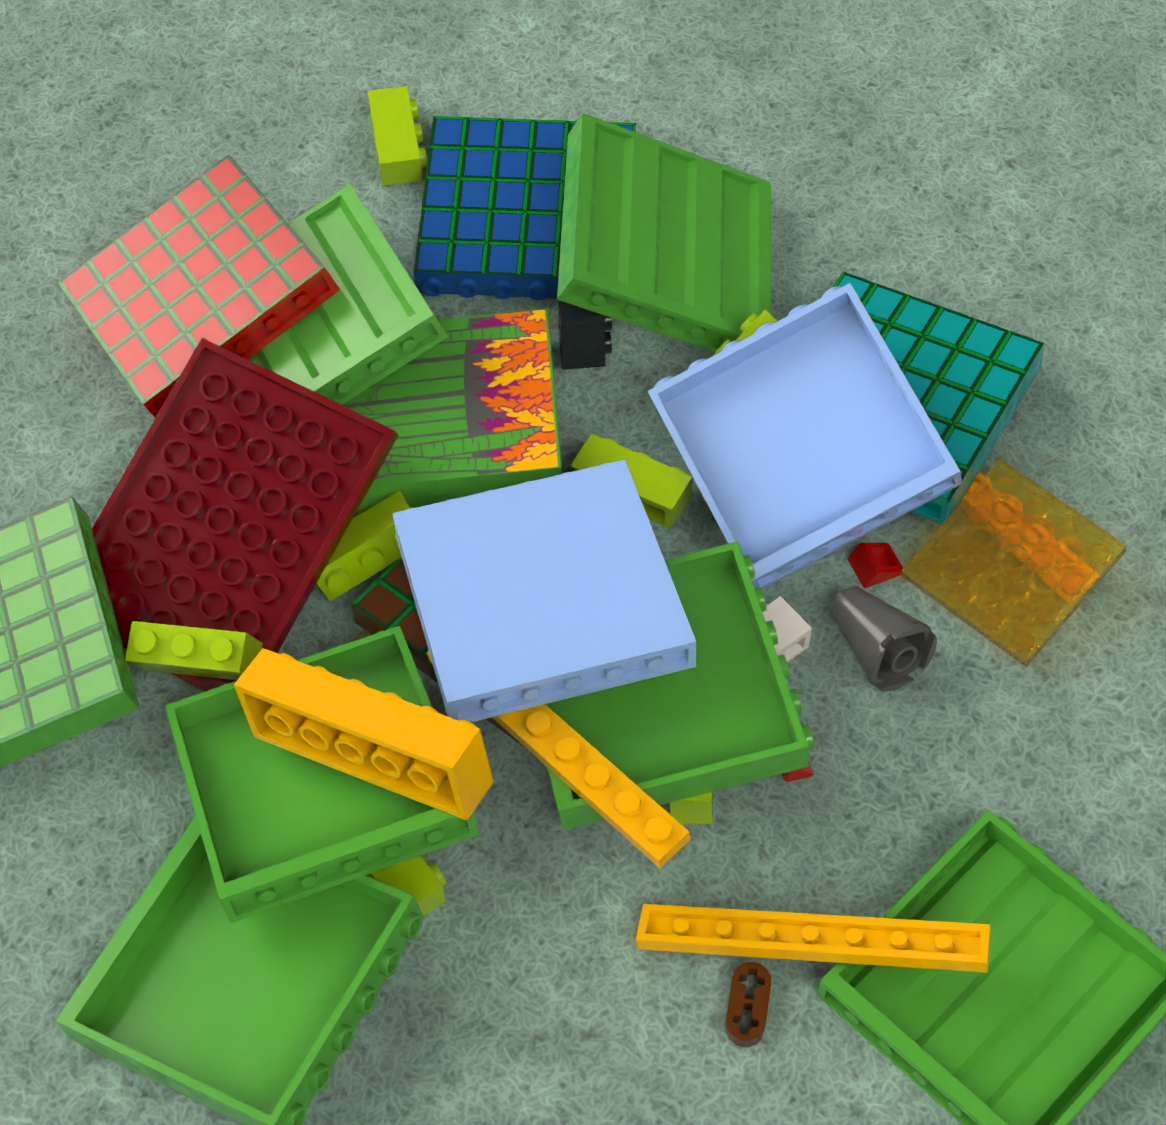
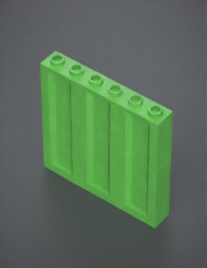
(662, 236)
(365, 327)
(1052, 1017)

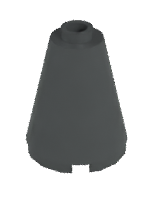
(883, 638)

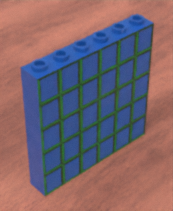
(493, 207)

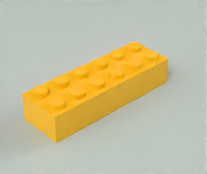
(366, 733)

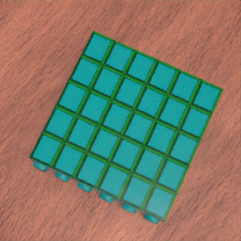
(959, 369)

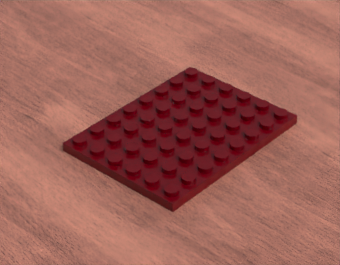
(234, 502)

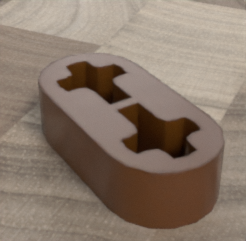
(738, 1002)

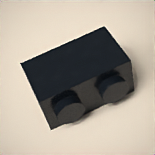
(583, 337)

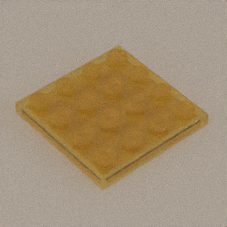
(1013, 562)

